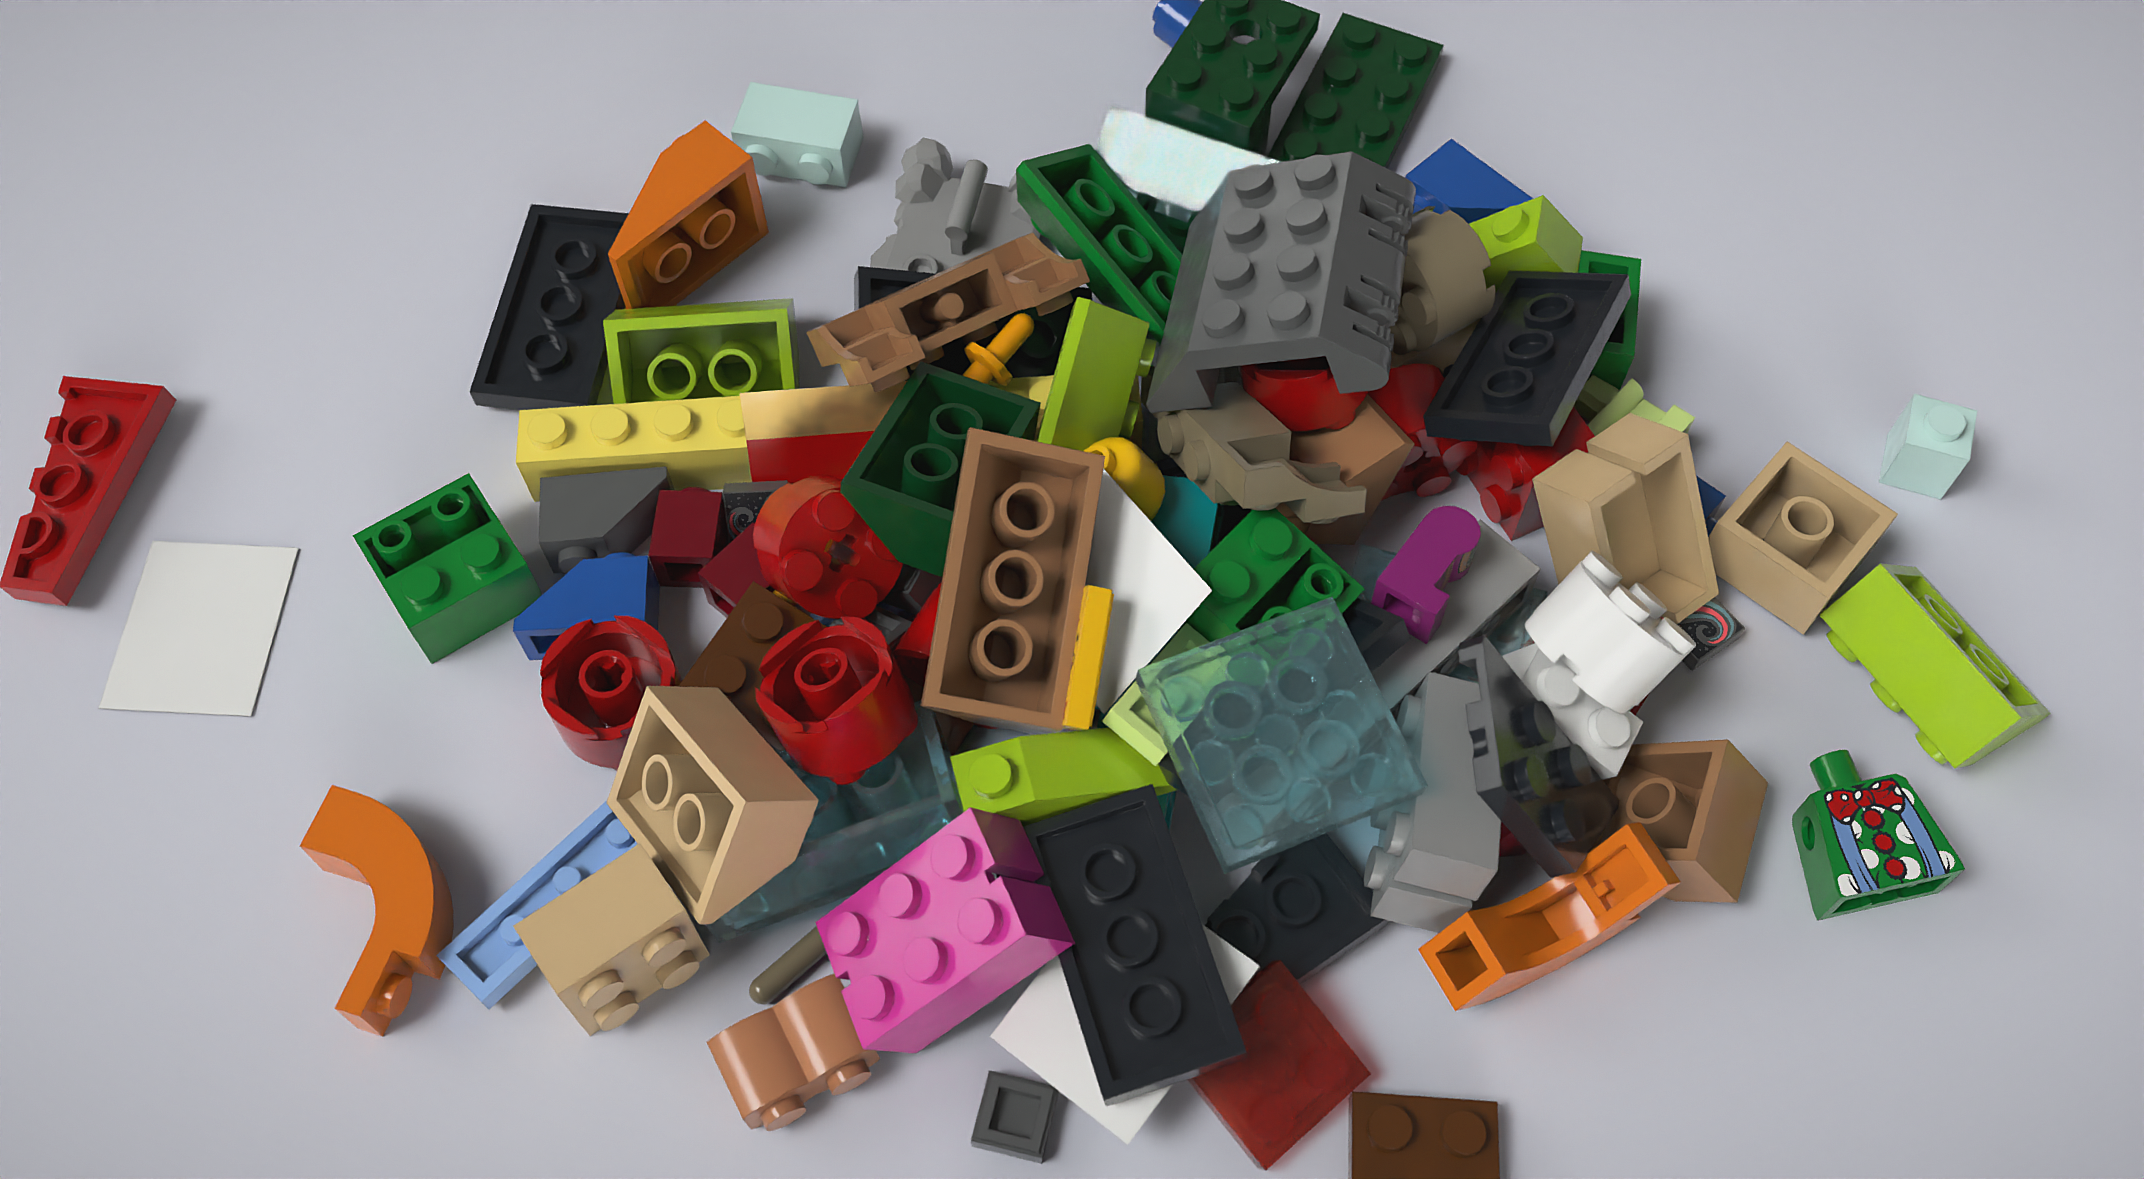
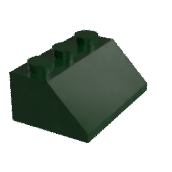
(913, 461)

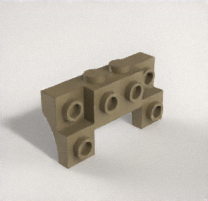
(1243, 455)

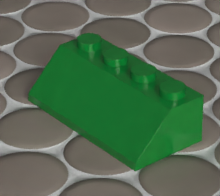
(1098, 220)

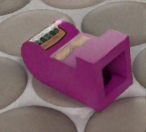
(1429, 560)

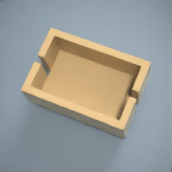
(1636, 508)

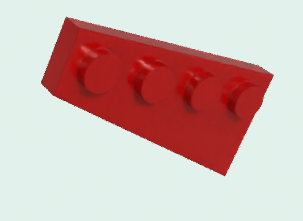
(88, 471)

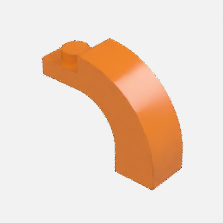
(411, 898)
(1528, 937)

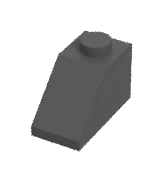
(597, 513)

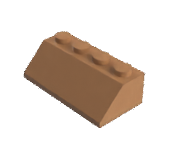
(1013, 583)

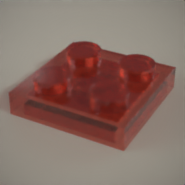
(1292, 1072)

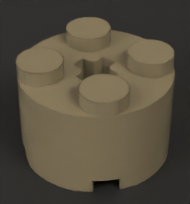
(1441, 281)

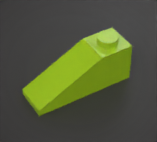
(1052, 773)

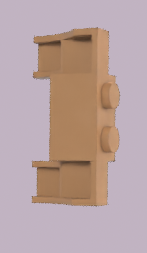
(958, 302)

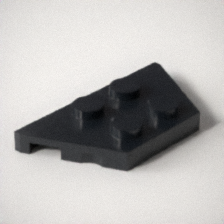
(1531, 768)

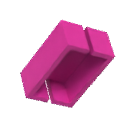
(943, 934)

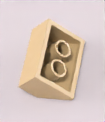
(708, 798)

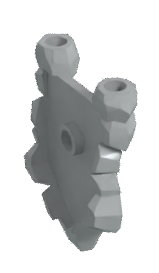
(948, 217)

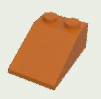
(688, 220)

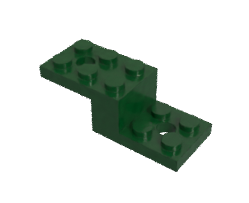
(1227, 86)

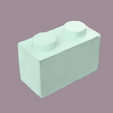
(799, 133)

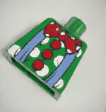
(1867, 841)

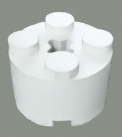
(1608, 634)

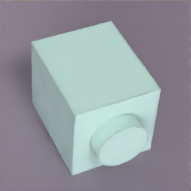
(1928, 446)

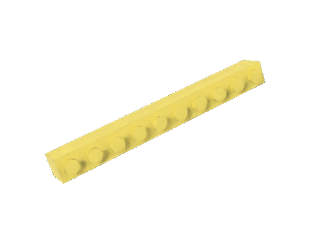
(695, 438)

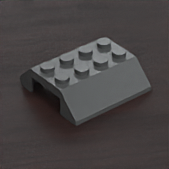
(1288, 270)

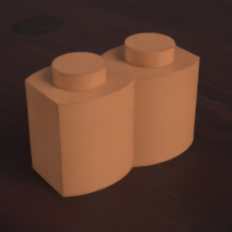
(792, 1054)

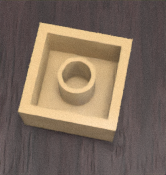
(1796, 536)
(613, 941)

